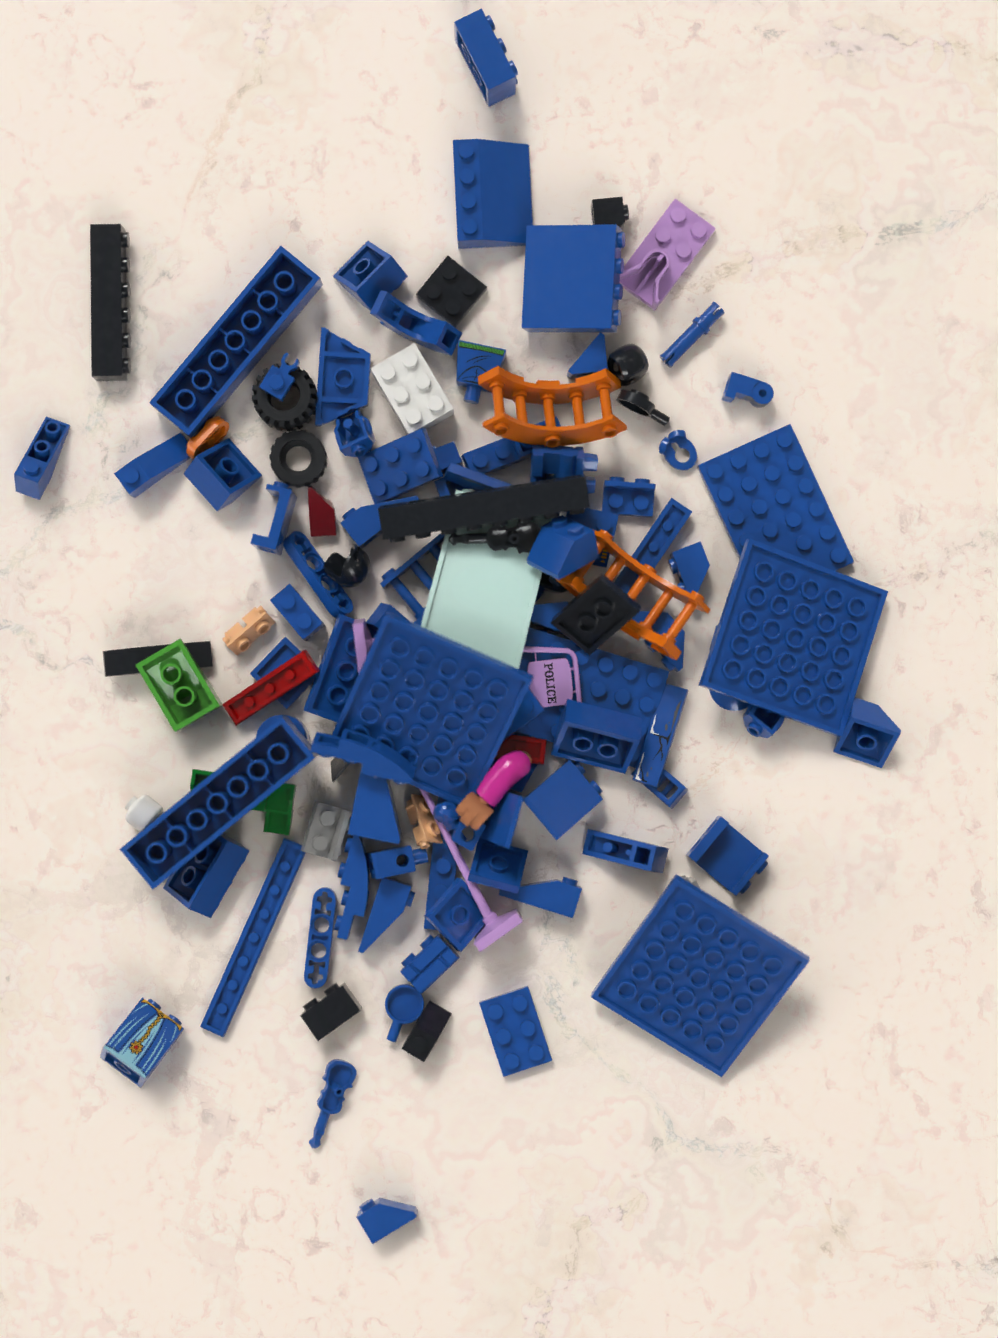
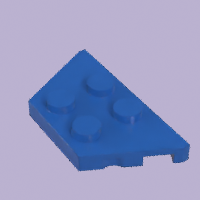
(341, 378)

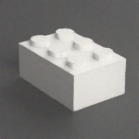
(412, 390)

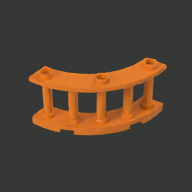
(513, 387)
(661, 643)

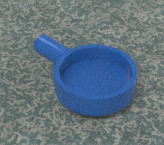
(403, 1006)

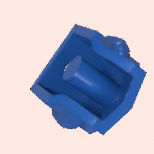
(354, 434)
(761, 722)

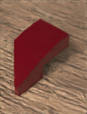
(321, 514)

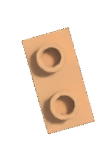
(239, 638)
(427, 830)

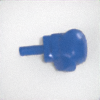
(446, 814)

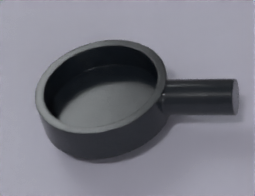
(640, 404)

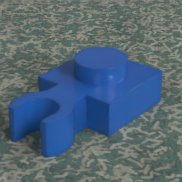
(278, 380)

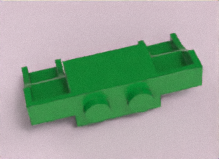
(277, 805)

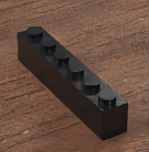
(108, 302)

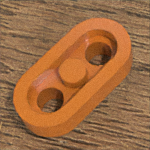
(209, 436)

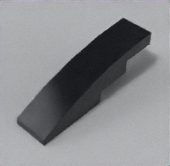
(124, 661)

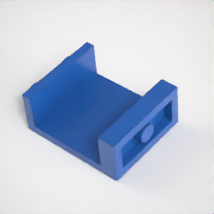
(728, 856)

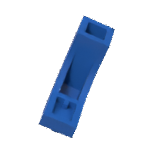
(415, 326)

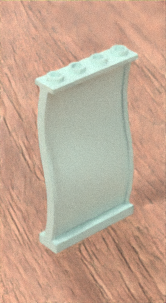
(484, 596)

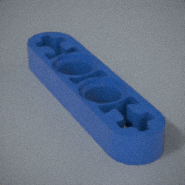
(316, 575)
(320, 937)

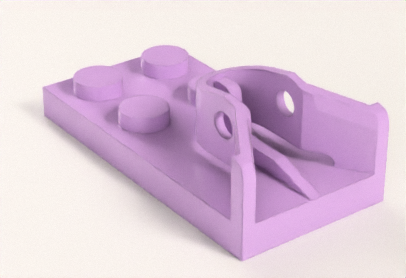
(665, 254)

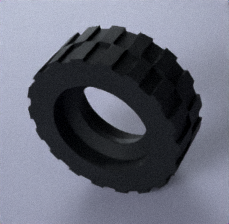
(287, 442)

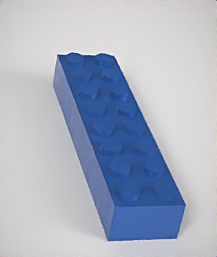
(237, 342)
(219, 801)

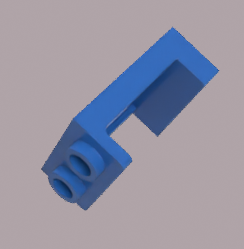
(281, 519)

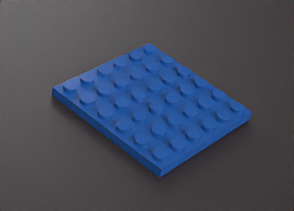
(793, 638)
(434, 705)
(699, 976)

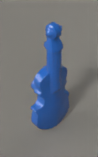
(338, 1077)

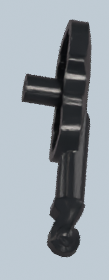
(520, 537)

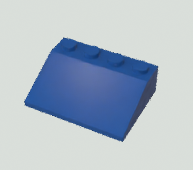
(492, 193)

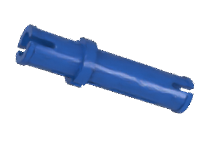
(692, 334)

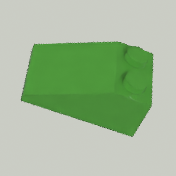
(179, 685)

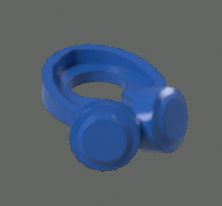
(680, 439)

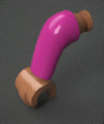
(497, 782)

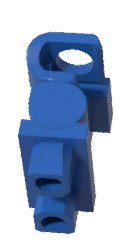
(562, 462)

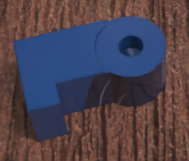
(749, 389)

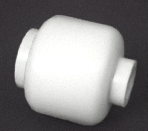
(142, 811)

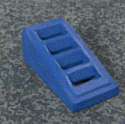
(676, 797)

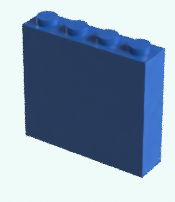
(572, 278)

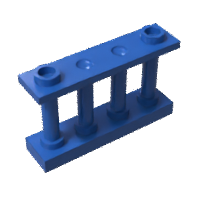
(392, 576)

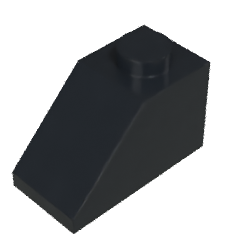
(609, 211)
(426, 1031)

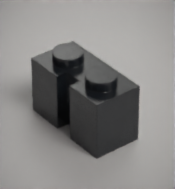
(330, 1011)

